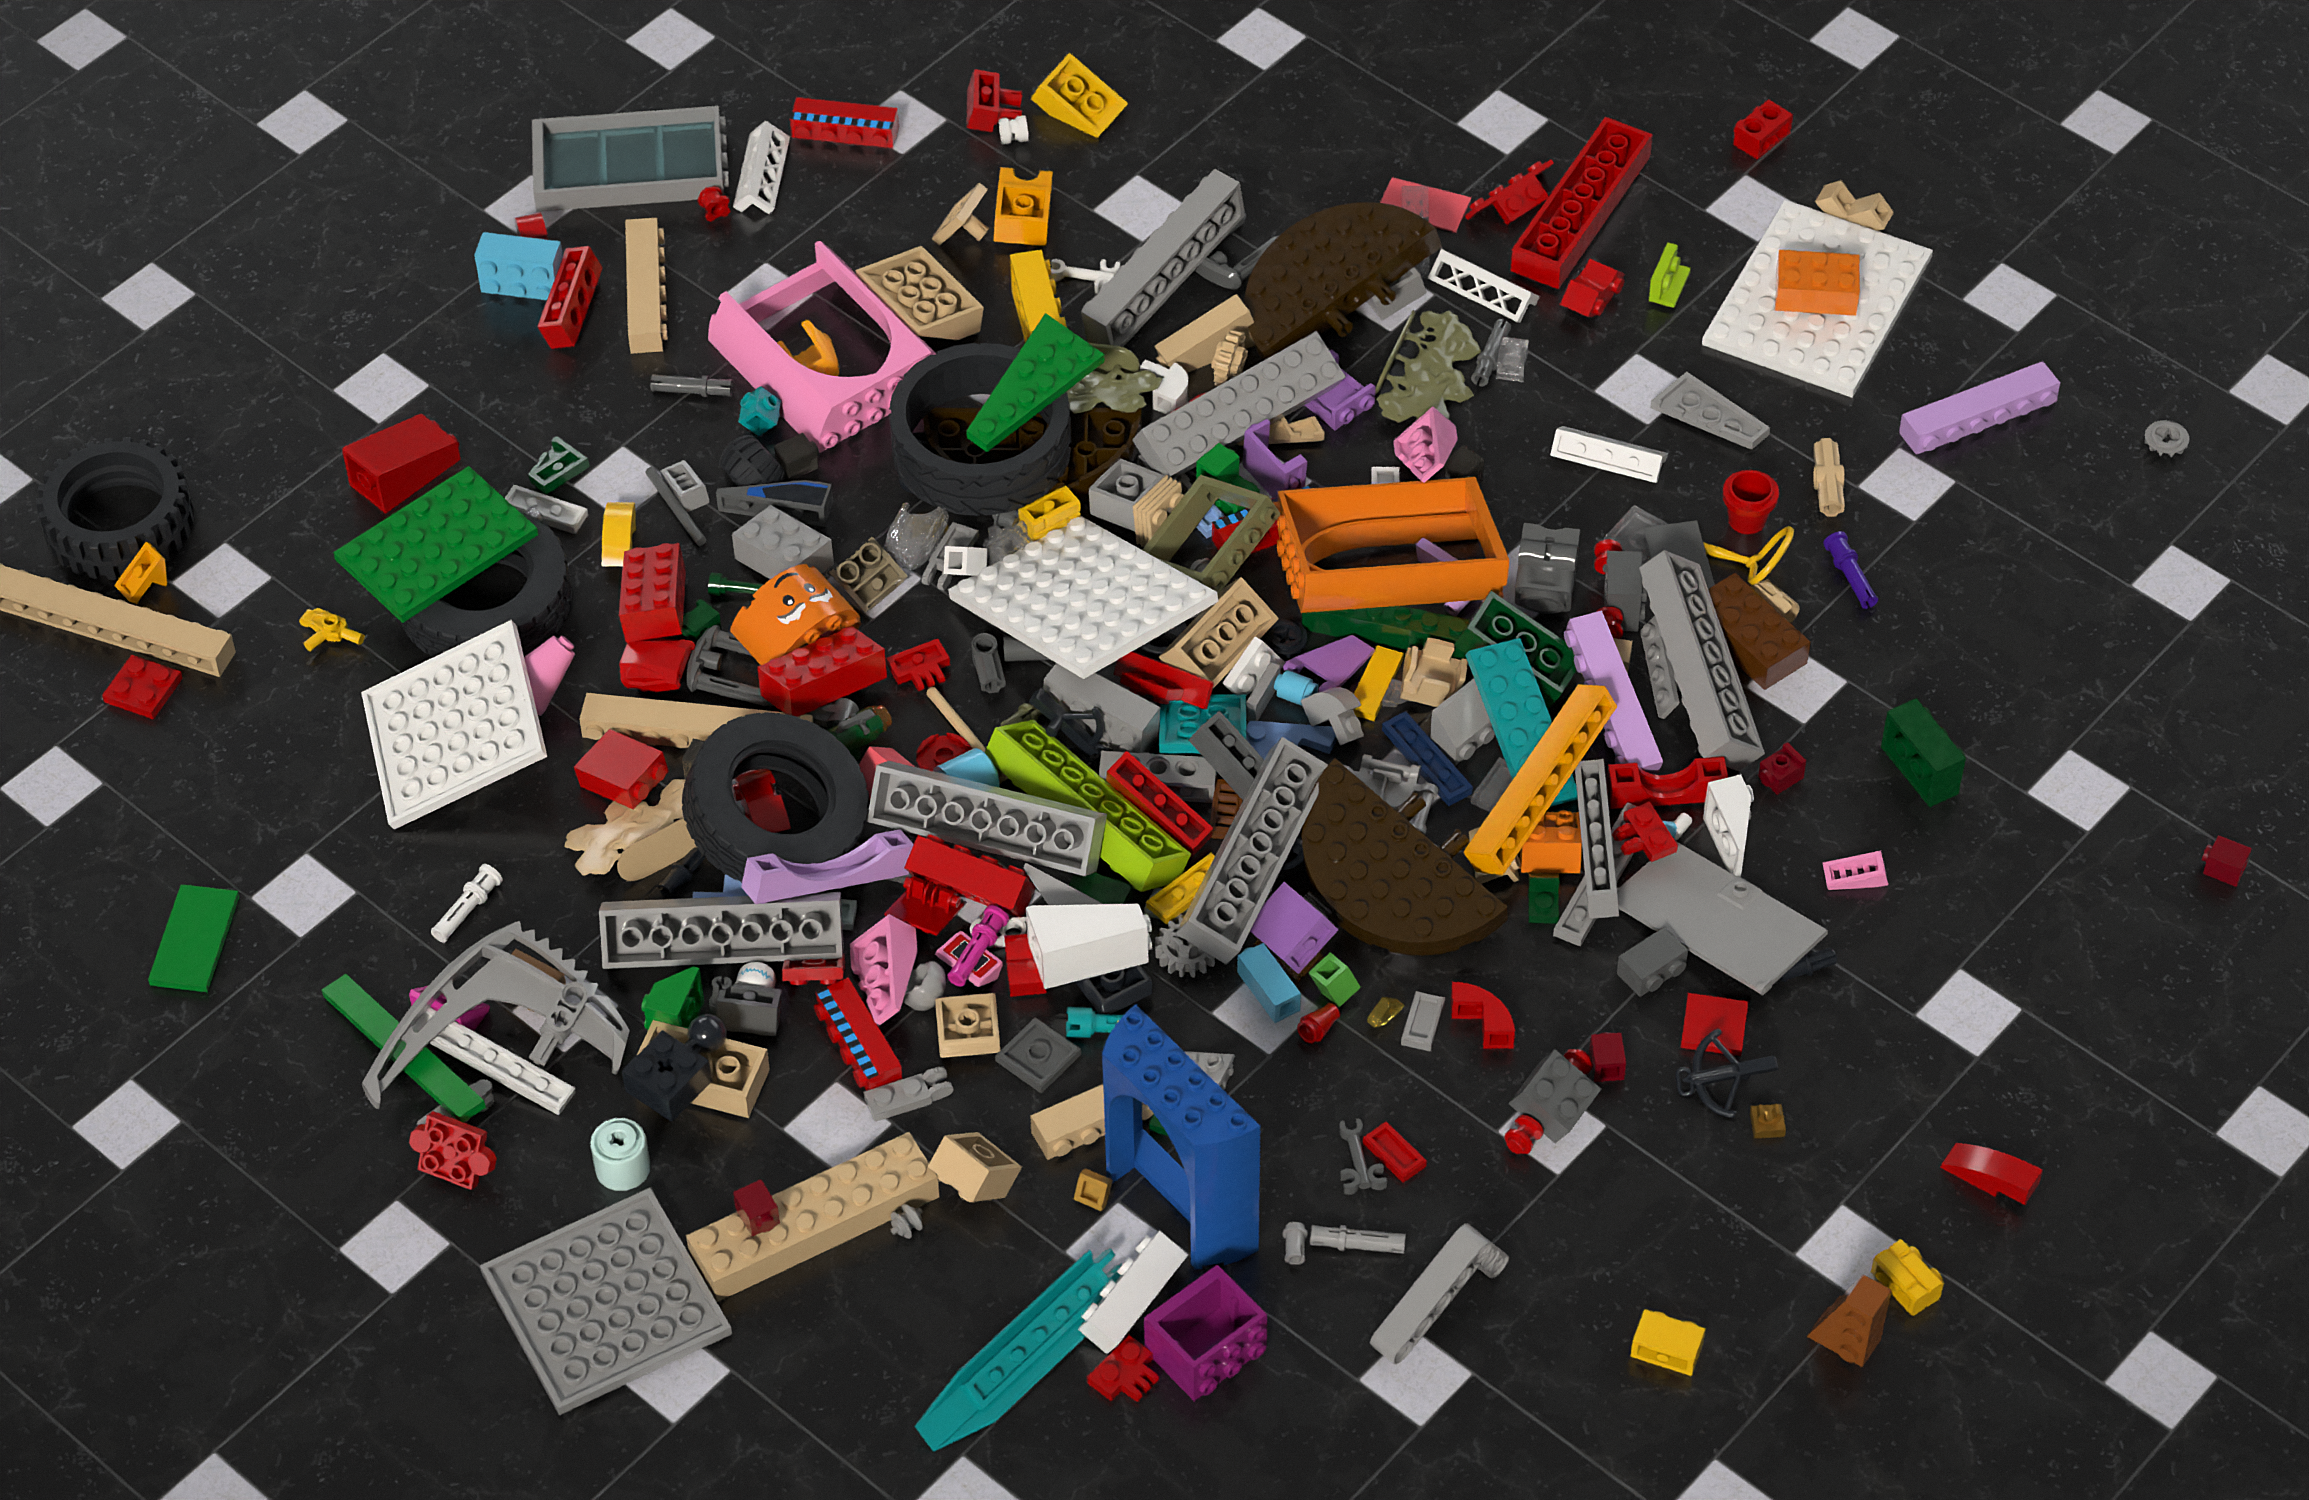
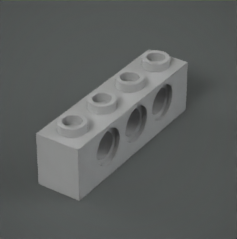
(1186, 776)

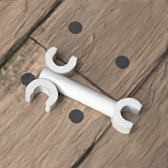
(1100, 277)

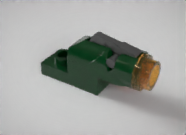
(862, 728)

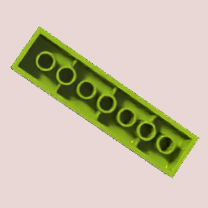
(1051, 771)

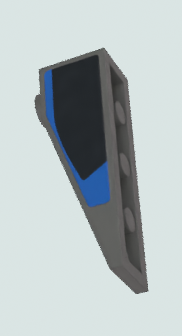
(803, 500)

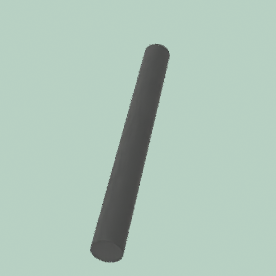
(675, 506)

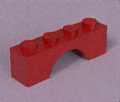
(1633, 785)

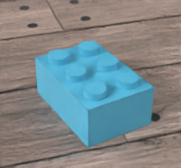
(517, 265)

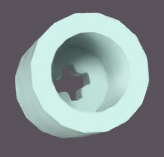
(620, 1154)

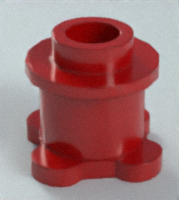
(714, 203)

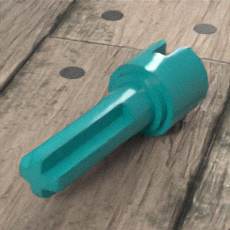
(1084, 1022)

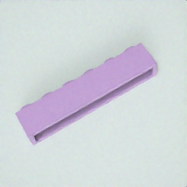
(1979, 408)
(1602, 666)

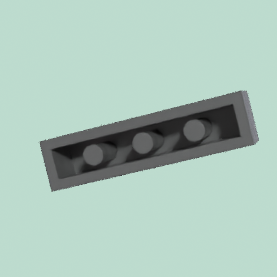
(1228, 753)

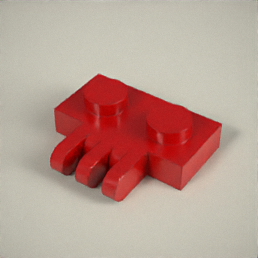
(920, 664)
(1124, 1371)

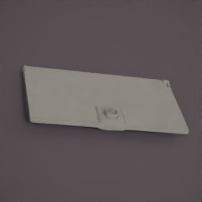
(1719, 917)

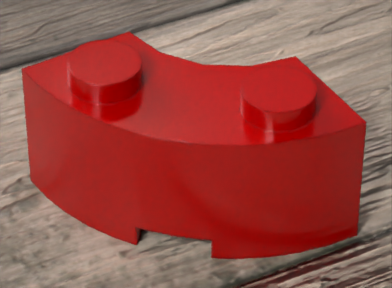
(1593, 289)
(761, 800)

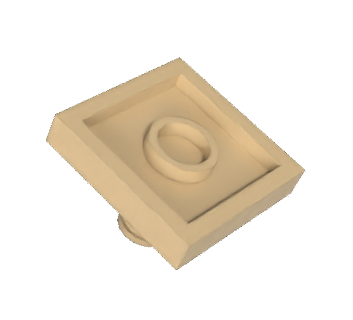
(961, 216)

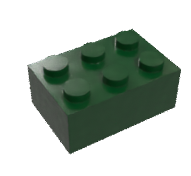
(1923, 752)

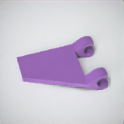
(1333, 661)

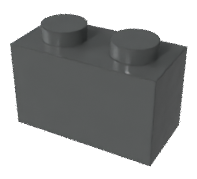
(1652, 962)

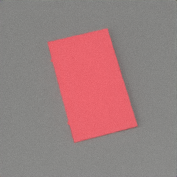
(1444, 207)

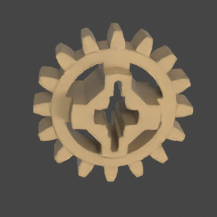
(1229, 357)

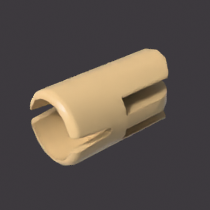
(1777, 599)

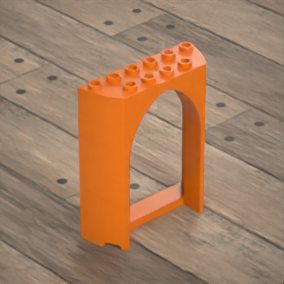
(1386, 514)

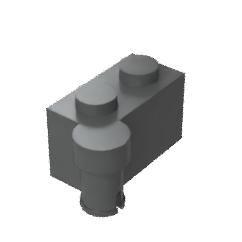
(747, 1009)

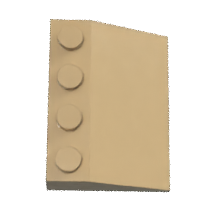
(924, 295)

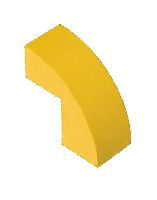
(617, 532)

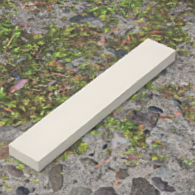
(500, 1064)

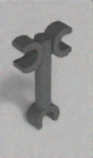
(1360, 1176)

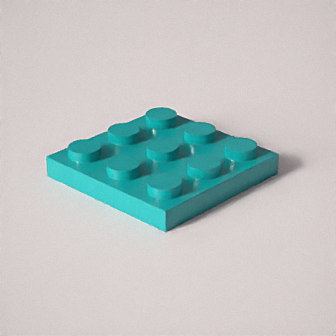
(1182, 720)

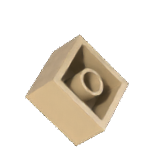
(974, 1167)

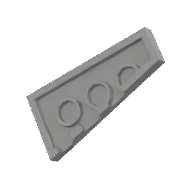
(1705, 408)

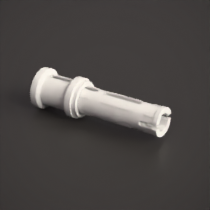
(474, 893)

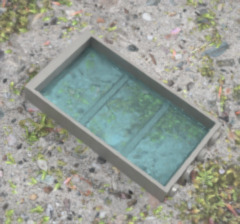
(628, 158)

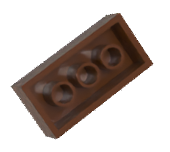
(1757, 634)

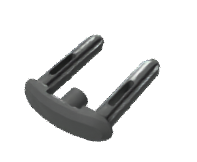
(1218, 272)
(704, 656)

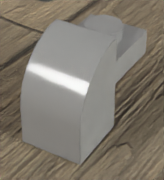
(1337, 707)

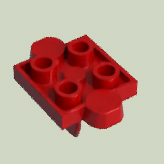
(452, 1150)

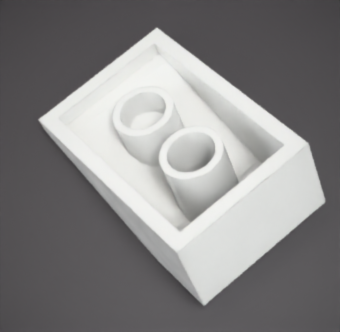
(1727, 819)

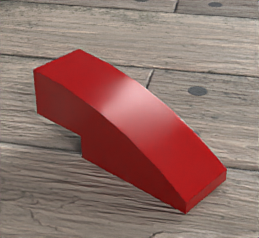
(1993, 1171)

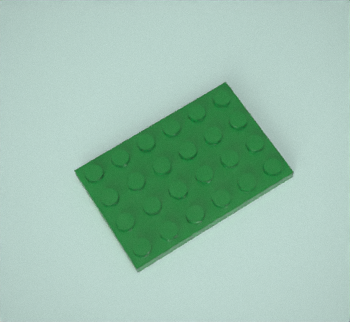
(435, 544)

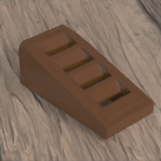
(1223, 794)

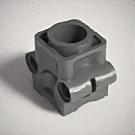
(1546, 568)

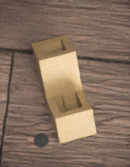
(1867, 211)

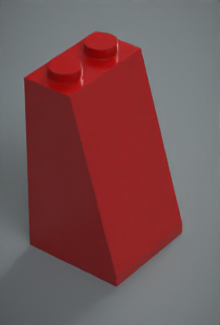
(399, 460)

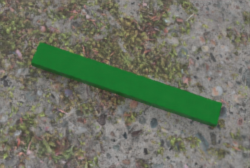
(424, 1069)

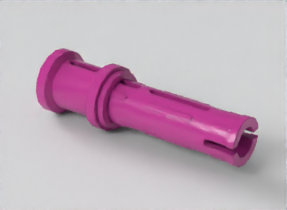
(983, 935)

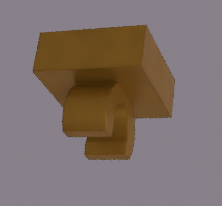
(1767, 1121)
(1093, 1189)

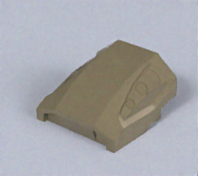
(869, 575)

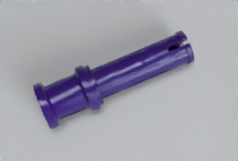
(1846, 560)

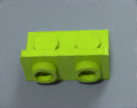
(1668, 278)

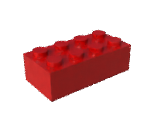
(652, 592)
(822, 672)
(969, 876)

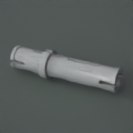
(1357, 1239)

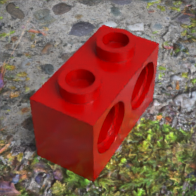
(1762, 129)

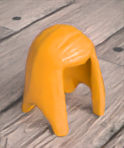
(817, 357)

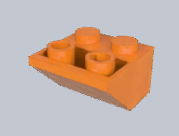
(1553, 845)

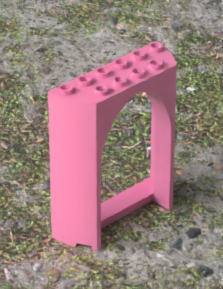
(813, 402)

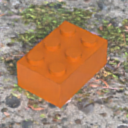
(1817, 282)

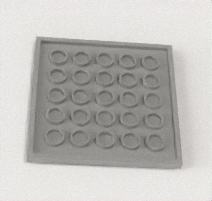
(605, 1300)

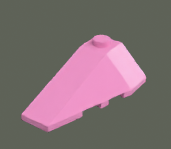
(1426, 444)
(884, 965)

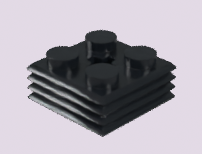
(1116, 989)

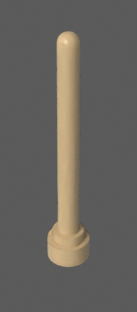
(958, 723)

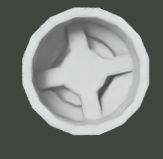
(1013, 129)

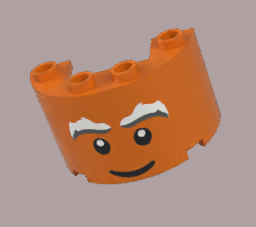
(790, 613)

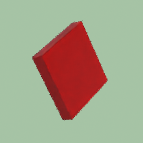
(1711, 1013)

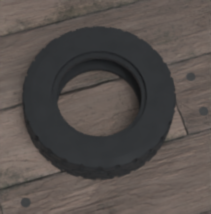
(535, 610)
(781, 745)

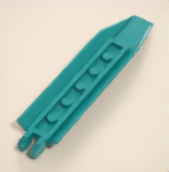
(1017, 1354)

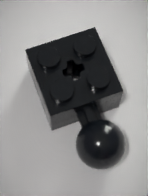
(674, 1073)

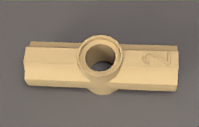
(1828, 477)

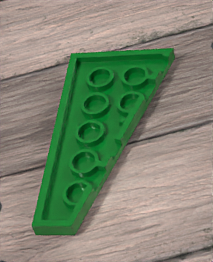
(1040, 373)

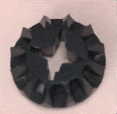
(1279, 630)

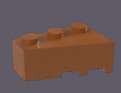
(1854, 1321)

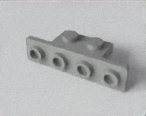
(1660, 670)

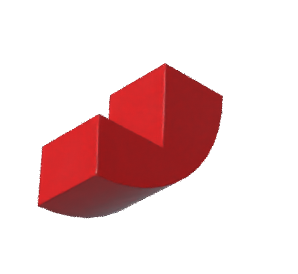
(1477, 1003)

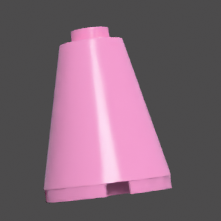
(547, 668)

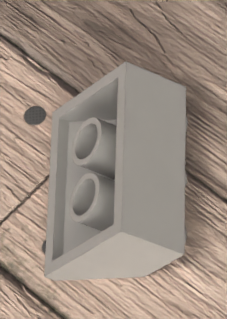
(1461, 724)

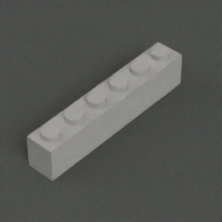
(1596, 839)

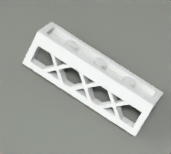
(756, 163)
(1491, 280)
(1608, 454)

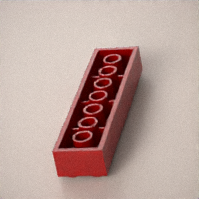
(1581, 203)

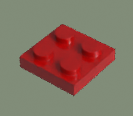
(142, 686)
(825, 970)

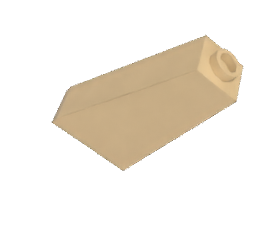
(1197, 342)

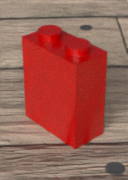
(621, 769)

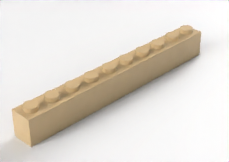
(115, 621)

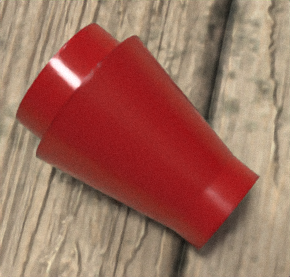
(1317, 1023)

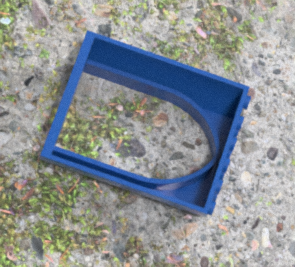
(1206, 1126)

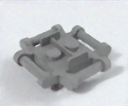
(1388, 785)

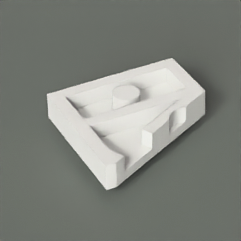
(1251, 667)

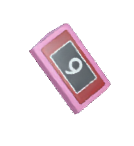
(986, 969)

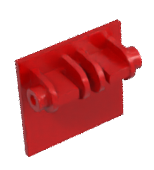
(924, 906)

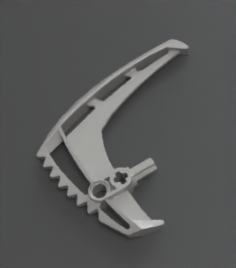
(509, 981)

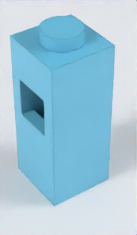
(1269, 982)

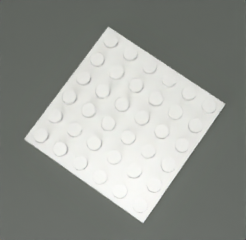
(453, 724)

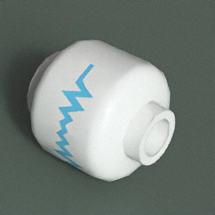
(756, 975)

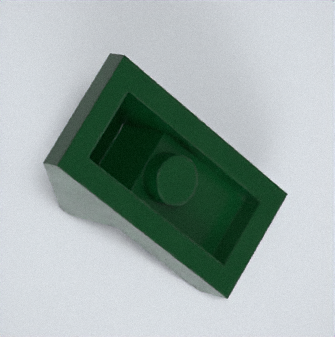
(1543, 898)

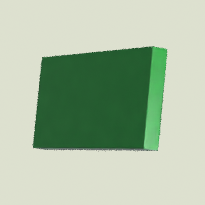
(193, 938)

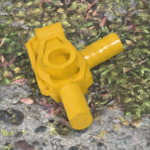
(327, 627)

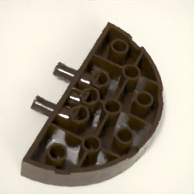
(1330, 268)
(1097, 442)
(1387, 876)

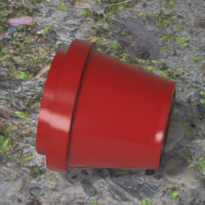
(1749, 500)

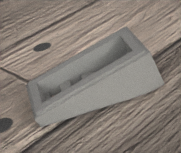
(687, 487)

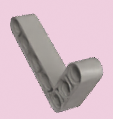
(1435, 1290)

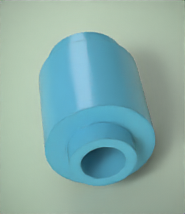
(1294, 687)

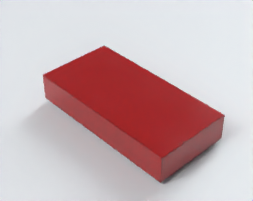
(1394, 1152)

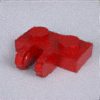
(1649, 833)

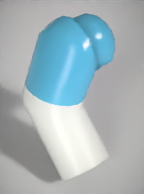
(1679, 826)

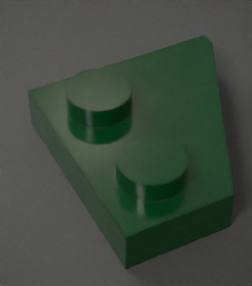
(557, 466)

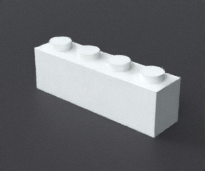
(1132, 1292)

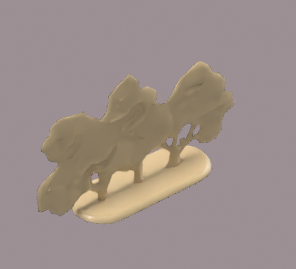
(645, 834)

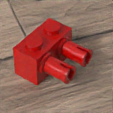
(984, 100)

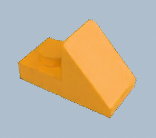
(144, 569)

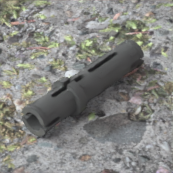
(1488, 359)
(692, 385)

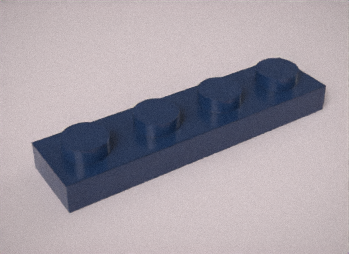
(1423, 752)

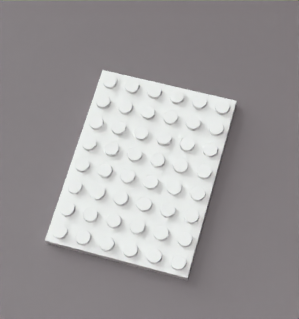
(1816, 346)
(1083, 596)

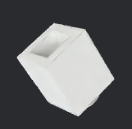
(964, 560)

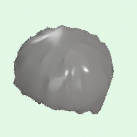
(924, 986)

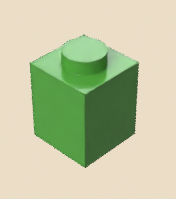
(1334, 979)

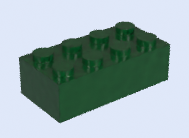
(1548, 654)

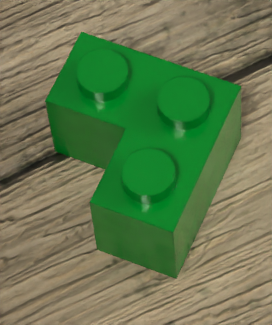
(1223, 465)

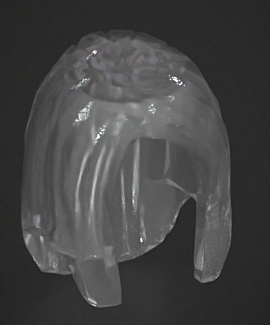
(915, 536)

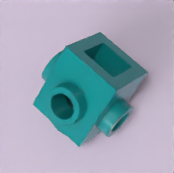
(759, 411)

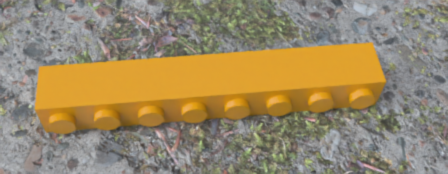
(1540, 779)

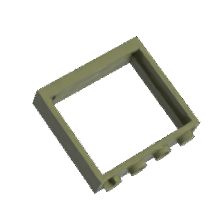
(1192, 510)

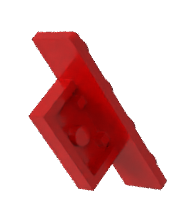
(1517, 198)
(1162, 680)

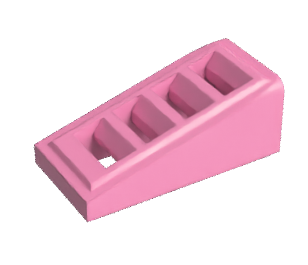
(1864, 861)

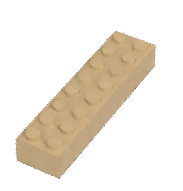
(815, 1216)

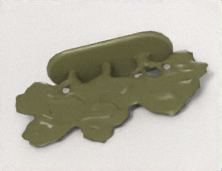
(1430, 375)
(1113, 382)

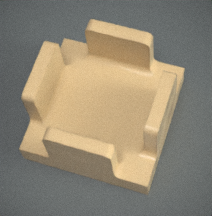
(1431, 673)

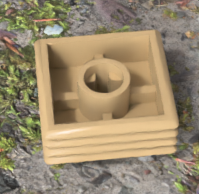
(1155, 507)
(979, 1013)

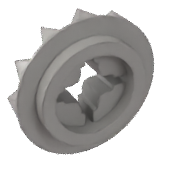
(2159, 430)

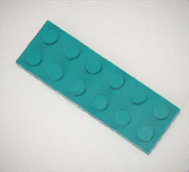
(1514, 705)

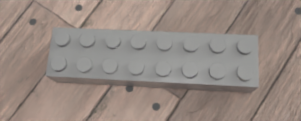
(1164, 261)
(1227, 411)
(1701, 660)
(987, 818)
(1253, 852)
(720, 930)

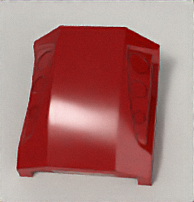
(655, 664)

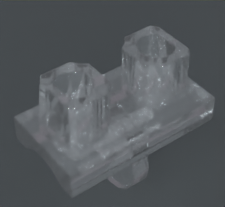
(1005, 541)

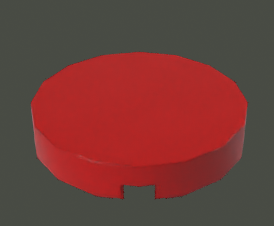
(940, 749)

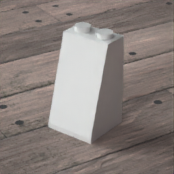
(1086, 940)

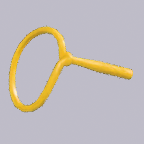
(1751, 563)

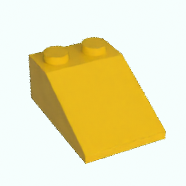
(1078, 97)

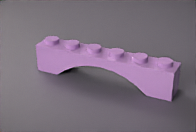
(879, 858)

